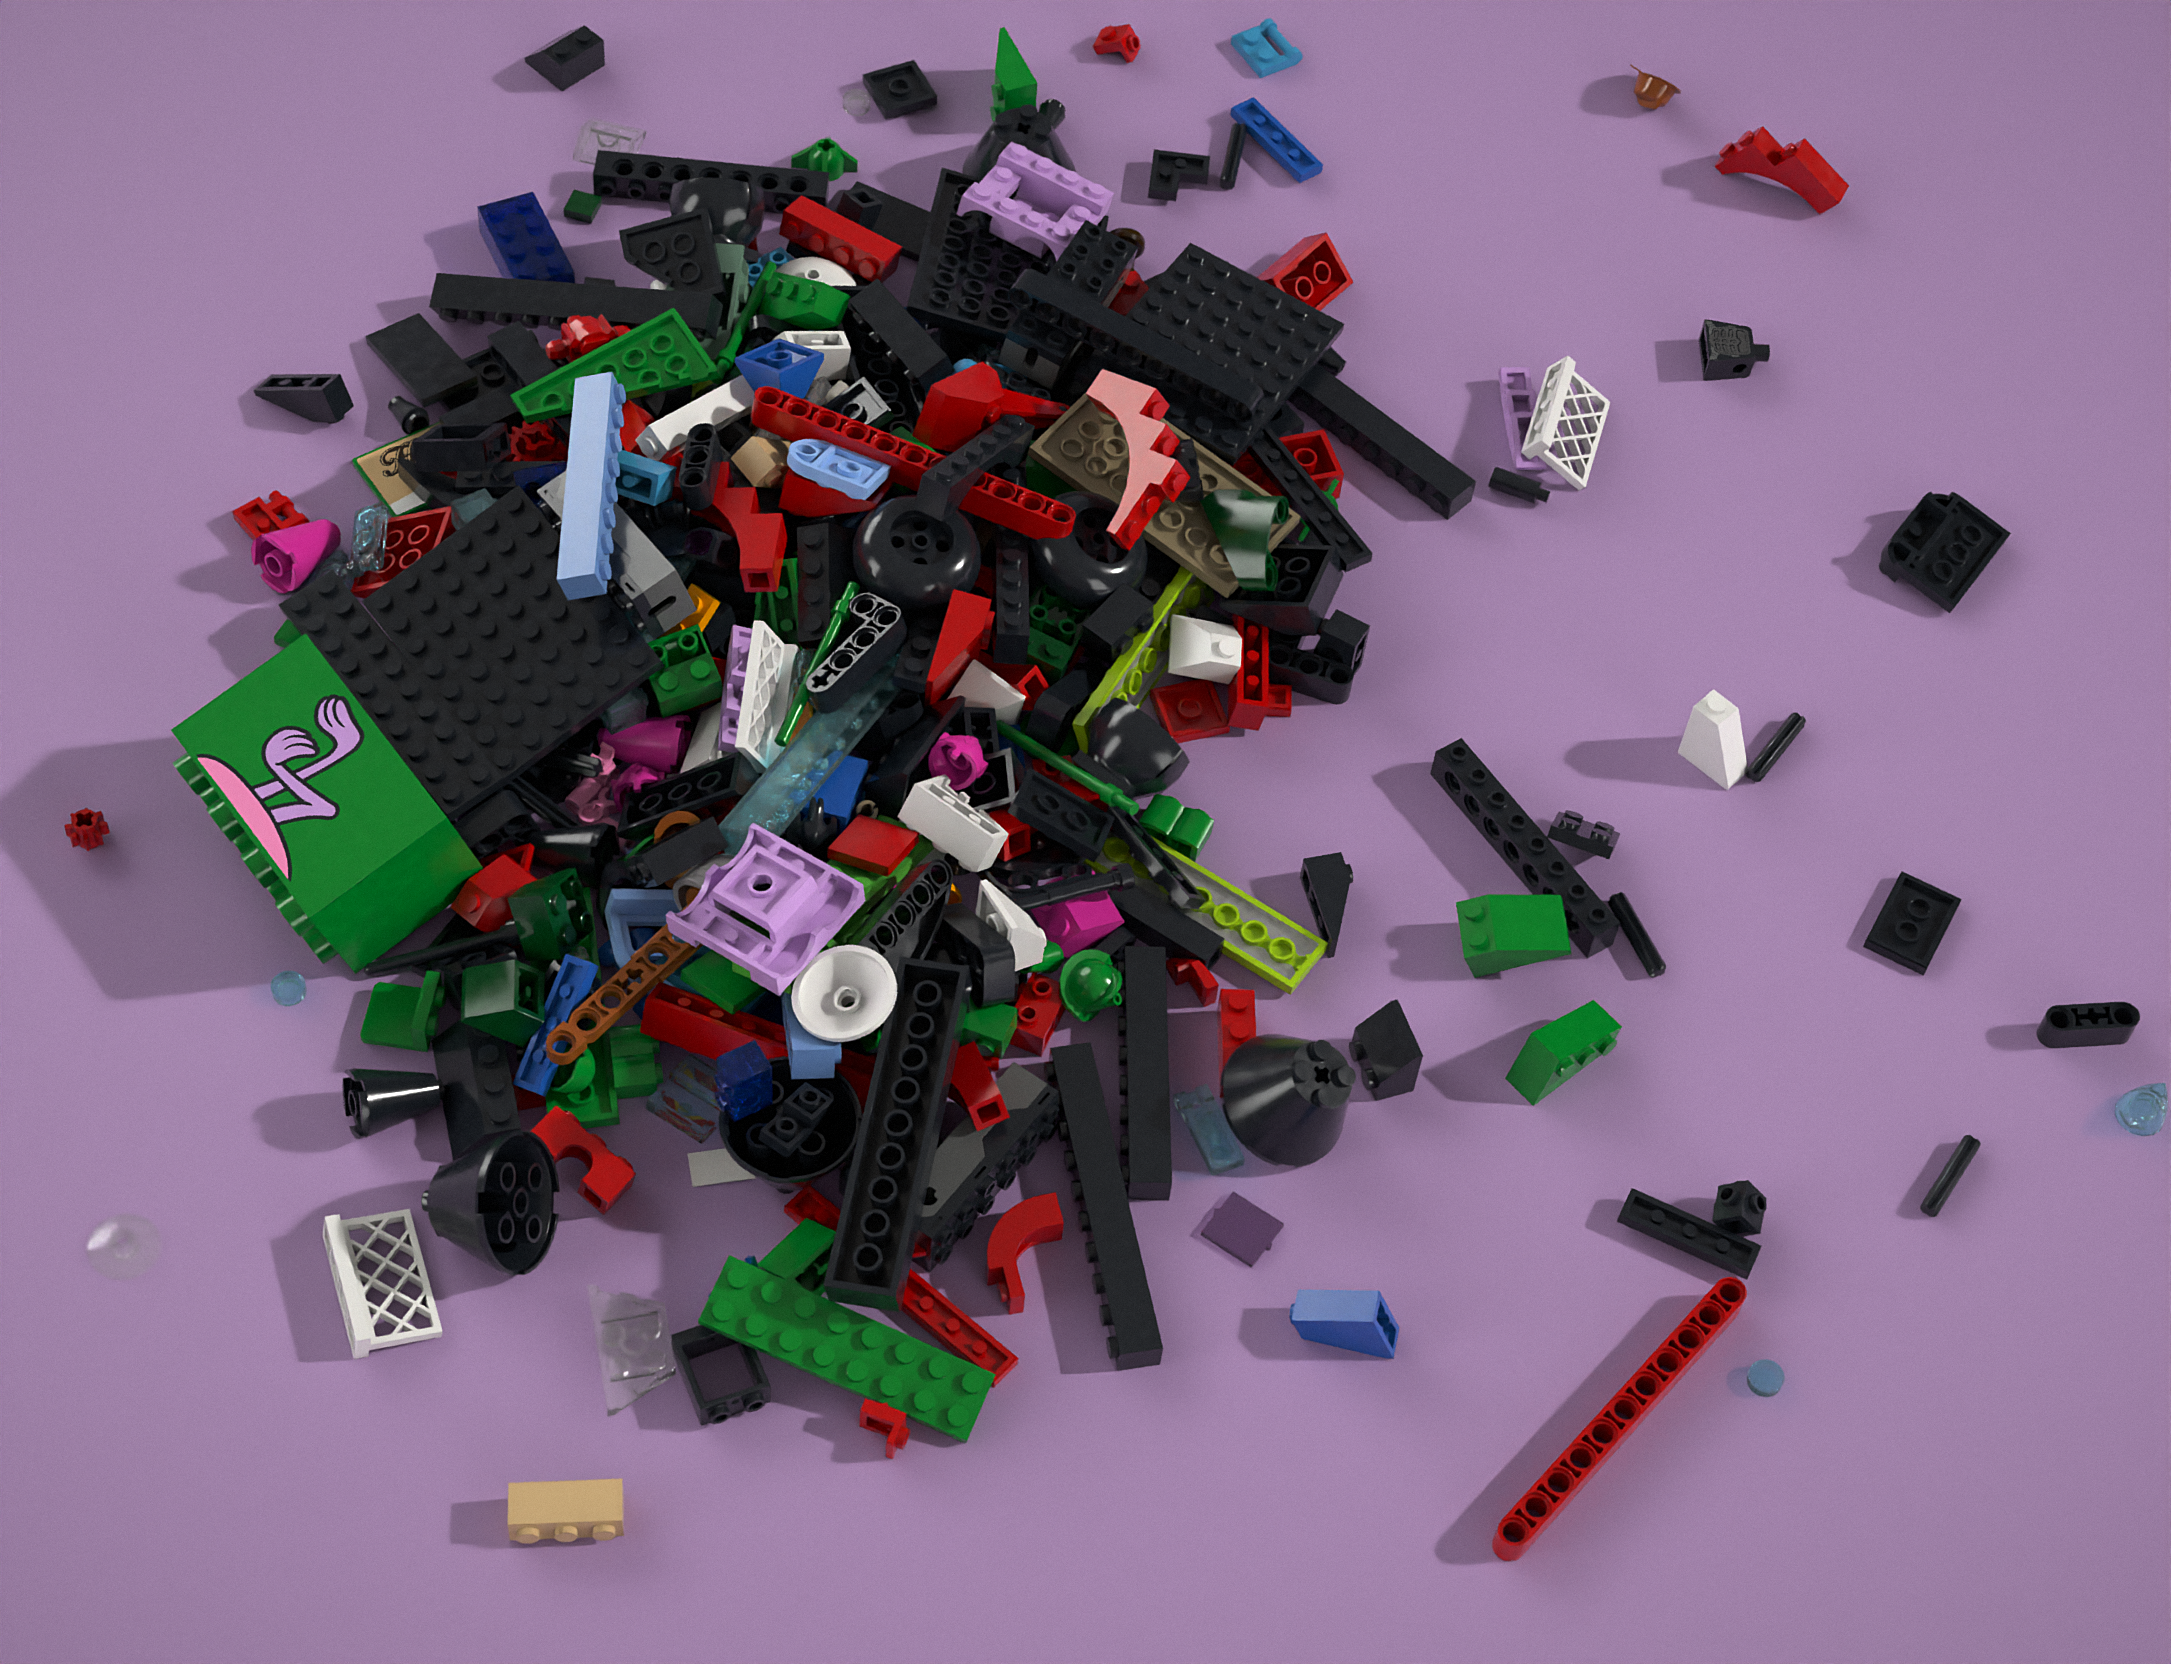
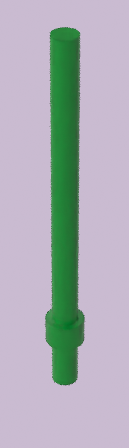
(726, 356)
(840, 614)
(1107, 792)

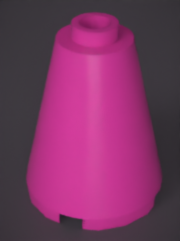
(294, 553)
(654, 743)

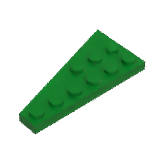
(644, 361)

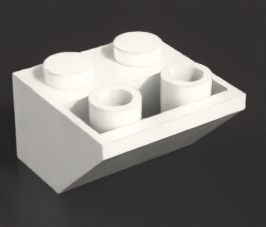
(831, 343)

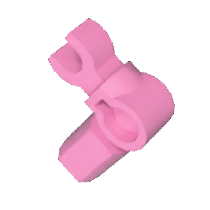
(590, 787)
(599, 811)

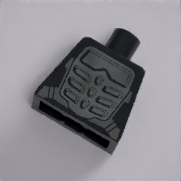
(1729, 350)

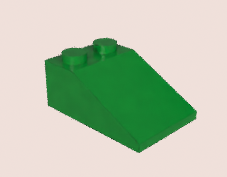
(1013, 80)
(1511, 931)

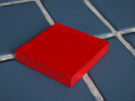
(1189, 710)
(873, 845)

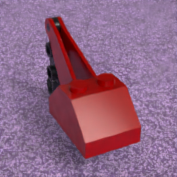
(975, 400)

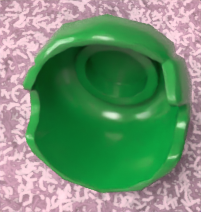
(576, 1075)

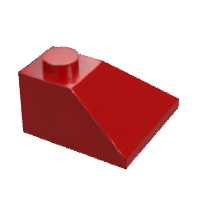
(486, 894)

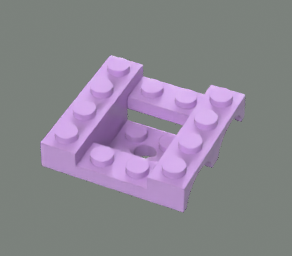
(1047, 206)
(799, 910)

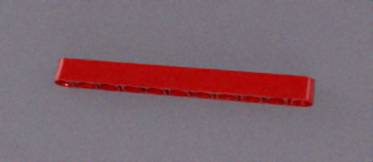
(988, 498)
(1613, 1428)

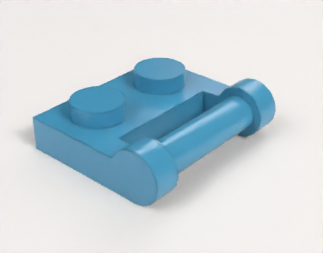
(1260, 54)

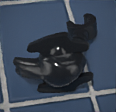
(812, 831)

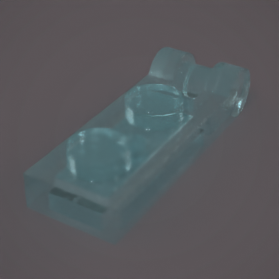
(368, 540)
(1209, 1130)

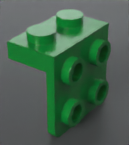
(404, 1014)

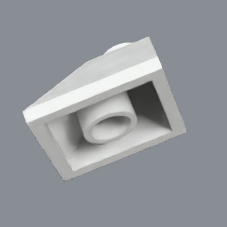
(1204, 649)
(988, 690)
(1011, 923)

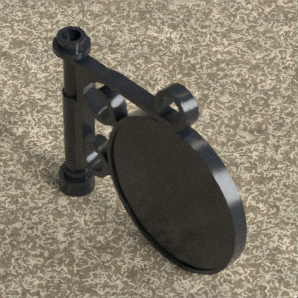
(1047, 861)

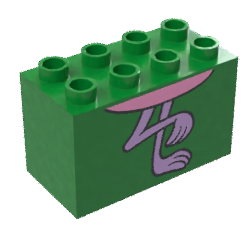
(323, 808)

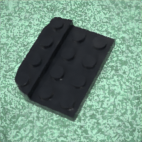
(1942, 547)

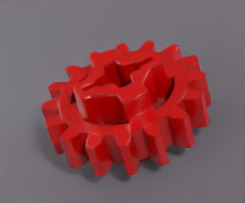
(535, 444)

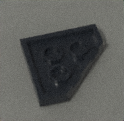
(677, 252)

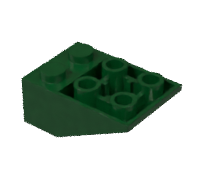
(1053, 632)

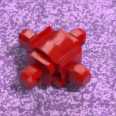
(582, 336)

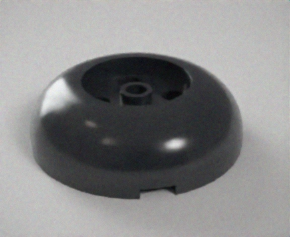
(1073, 567)
(917, 572)

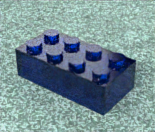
(523, 240)

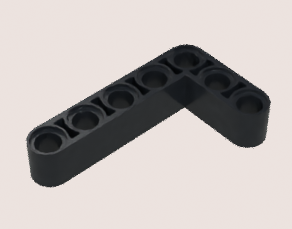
(1306, 671)

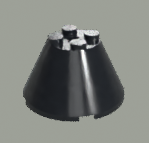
(1022, 127)
(1286, 1097)
(821, 1151)
(498, 1202)

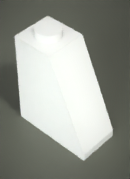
(1715, 740)

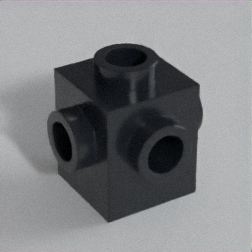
(1739, 1208)

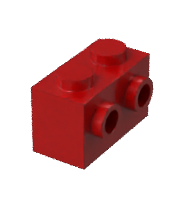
(1037, 1013)

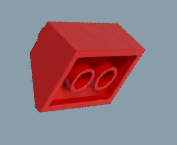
(1310, 272)

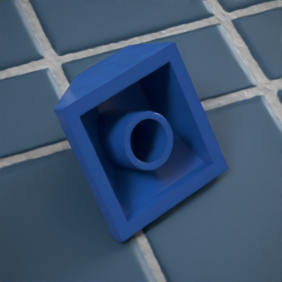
(781, 366)

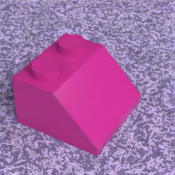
(1078, 922)

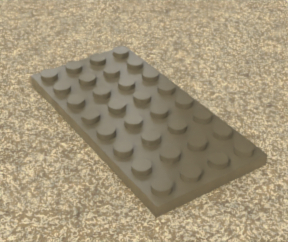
(1093, 456)

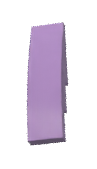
(1518, 407)
(733, 687)

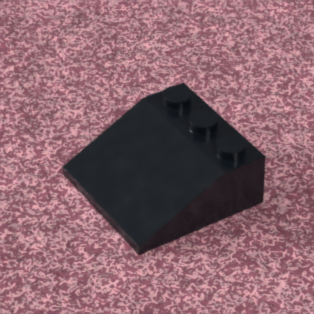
(1303, 591)

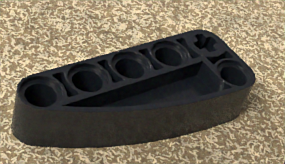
(909, 915)

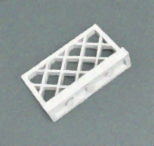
(1550, 412)
(765, 696)
(352, 1293)

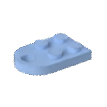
(837, 467)

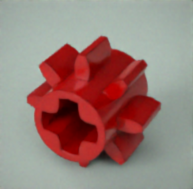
(87, 829)

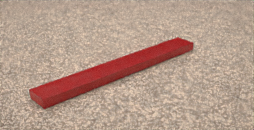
(922, 1301)

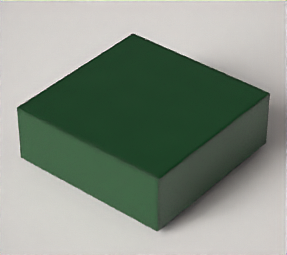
(582, 206)

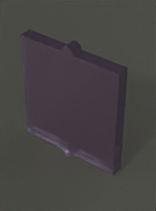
(1242, 1229)

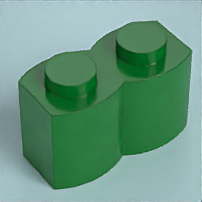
(1177, 825)
(633, 1062)

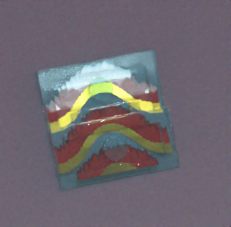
(688, 1099)

